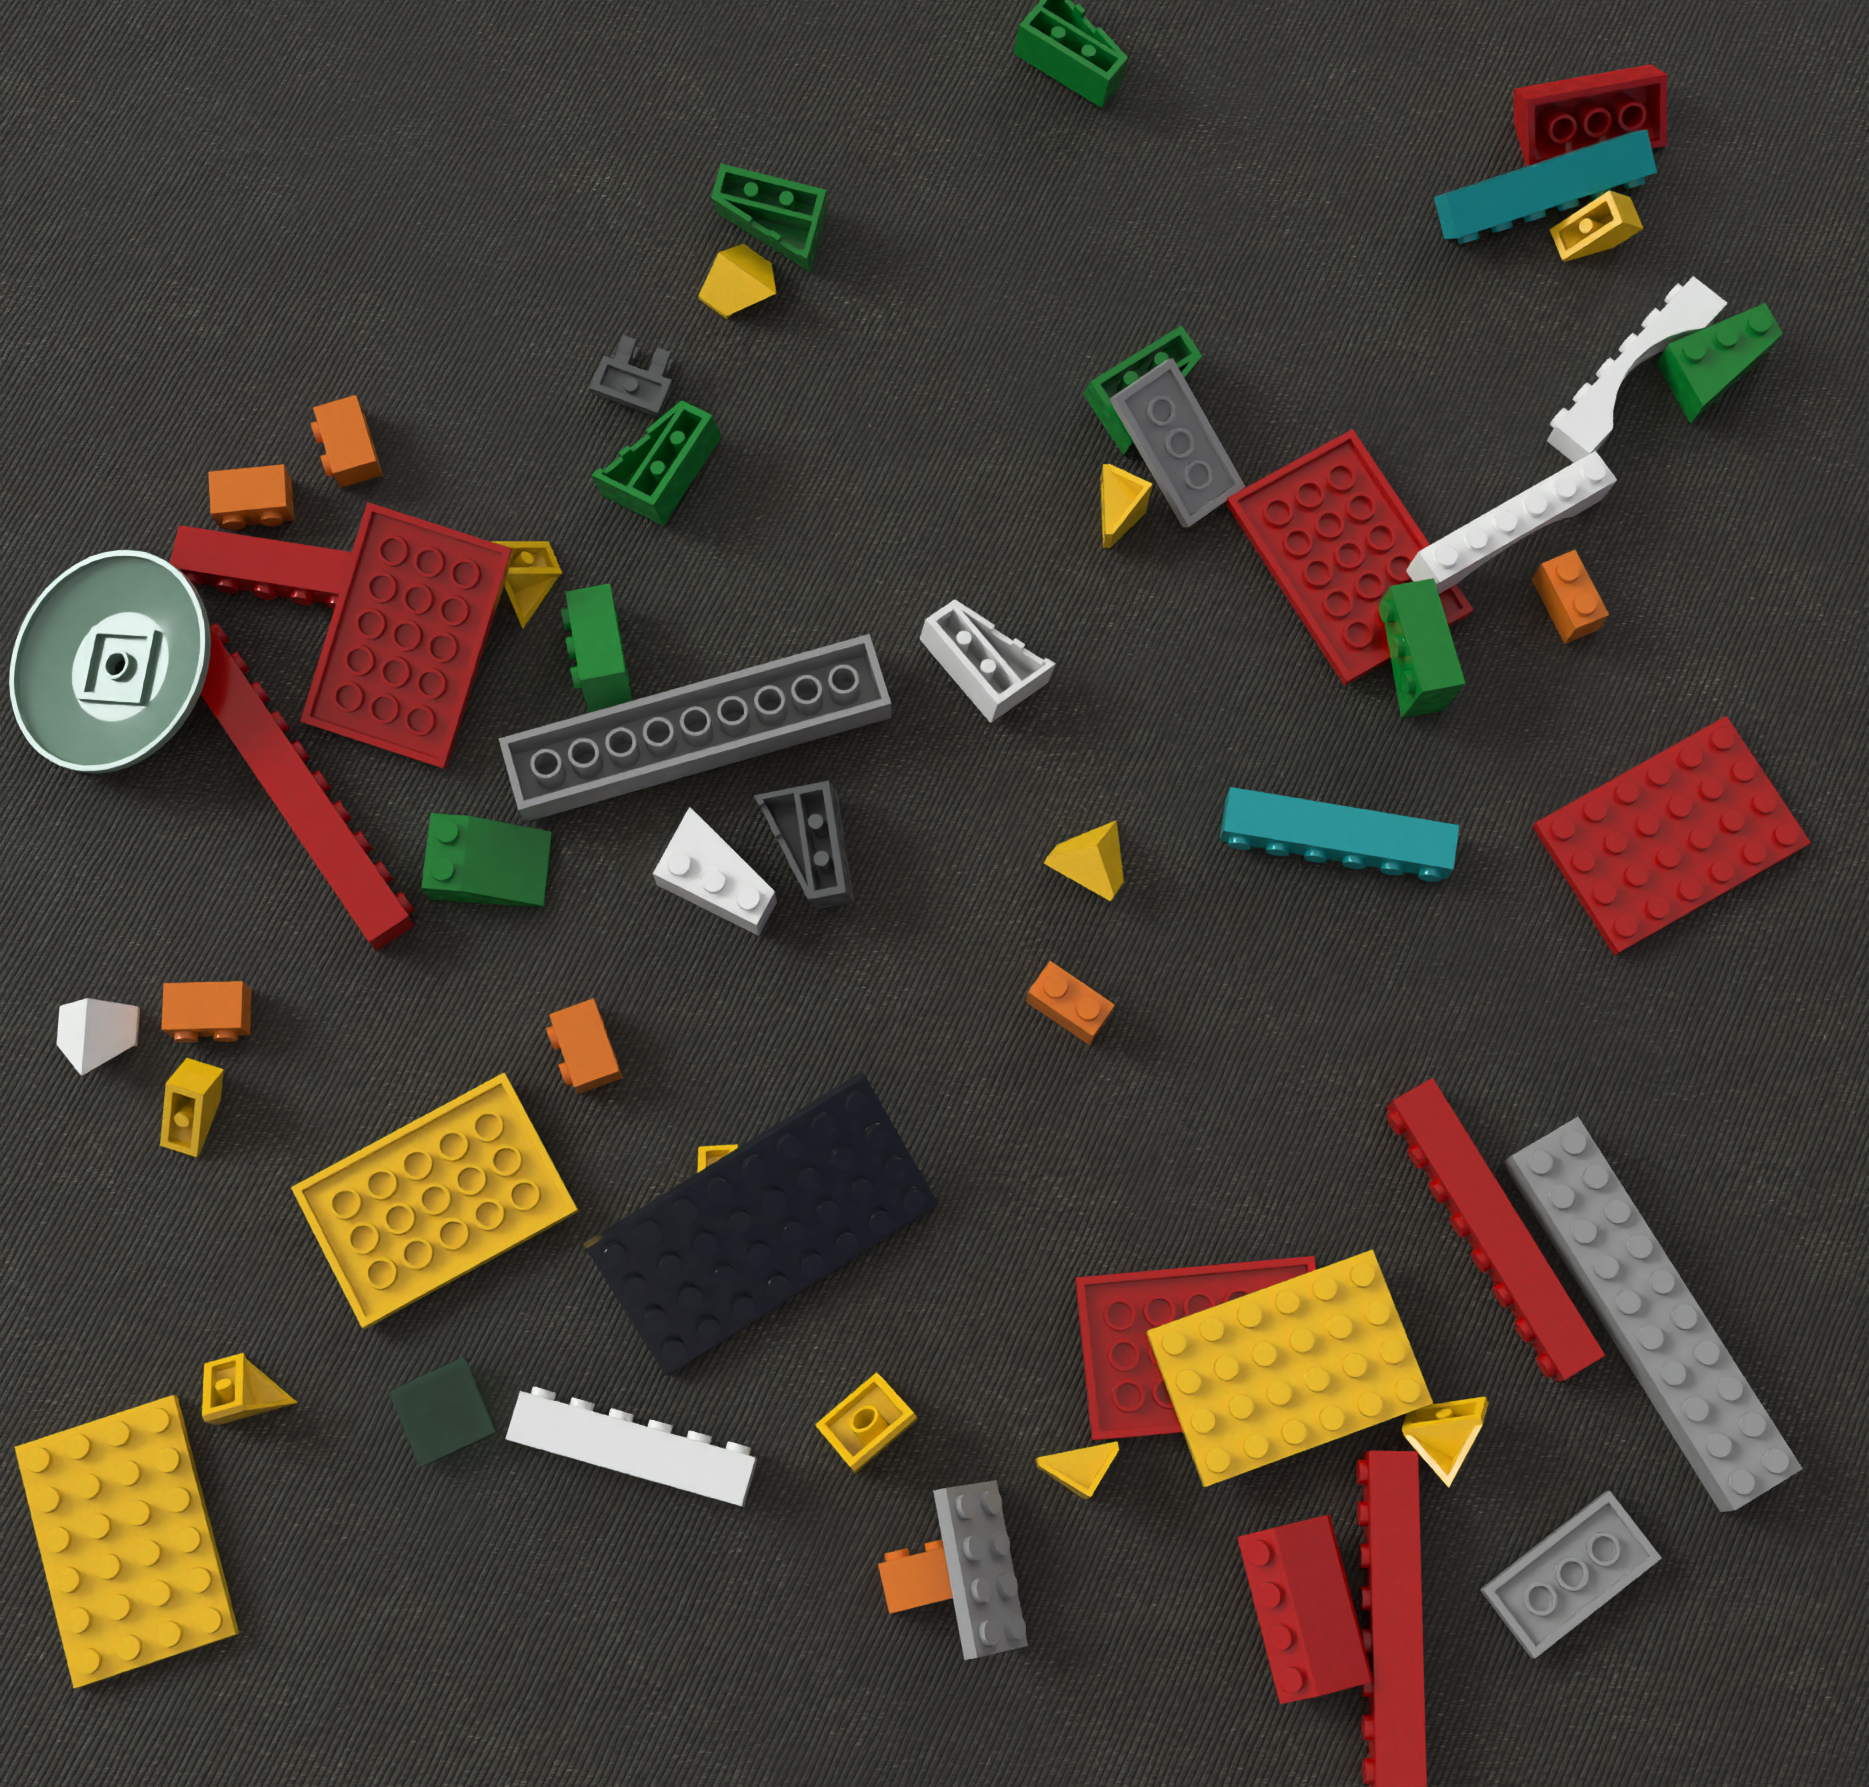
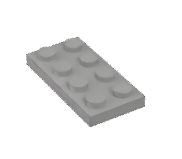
(1177, 442)
(980, 1569)
(1570, 1574)

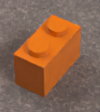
(346, 441)
(251, 496)
(1570, 596)
(1069, 1003)
(206, 1010)
(584, 1046)
(915, 1578)

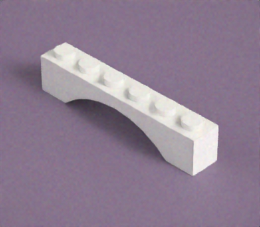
(1591, 418)
(1488, 535)

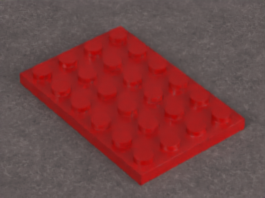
(1336, 547)
(407, 635)
(1670, 835)
(1118, 1309)

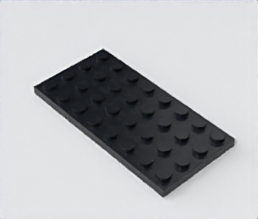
(761, 1223)

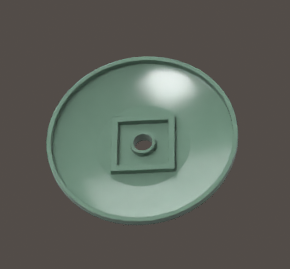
(68, 653)

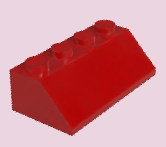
(1590, 110)
(1305, 1609)

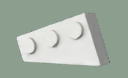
(982, 660)
(714, 876)

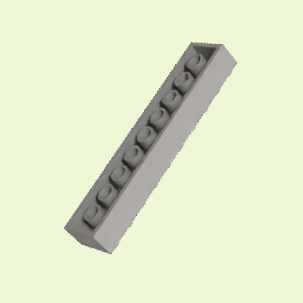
(695, 728)
(1651, 1316)

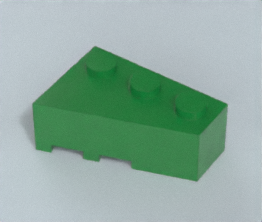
(1071, 50)
(773, 210)
(1716, 357)
(661, 464)

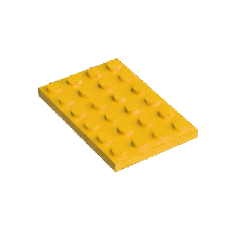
(434, 1200)
(1288, 1368)
(126, 1541)

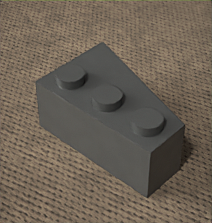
(813, 840)

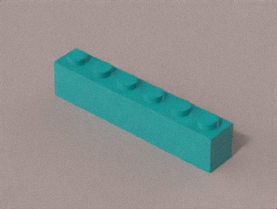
(1545, 185)
(1339, 834)

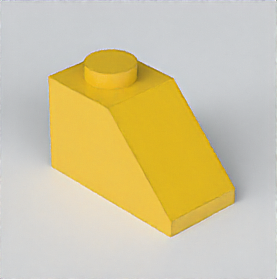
(1597, 226)
(190, 1106)

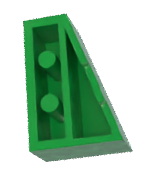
(1173, 345)
(596, 647)
(1420, 648)

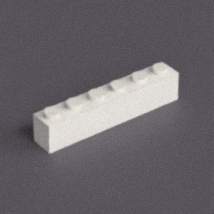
(631, 1447)

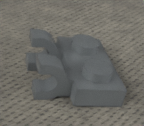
(633, 386)

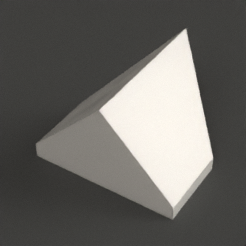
(96, 1031)

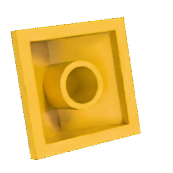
(866, 1422)

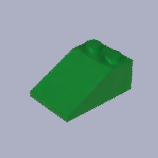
(485, 861)

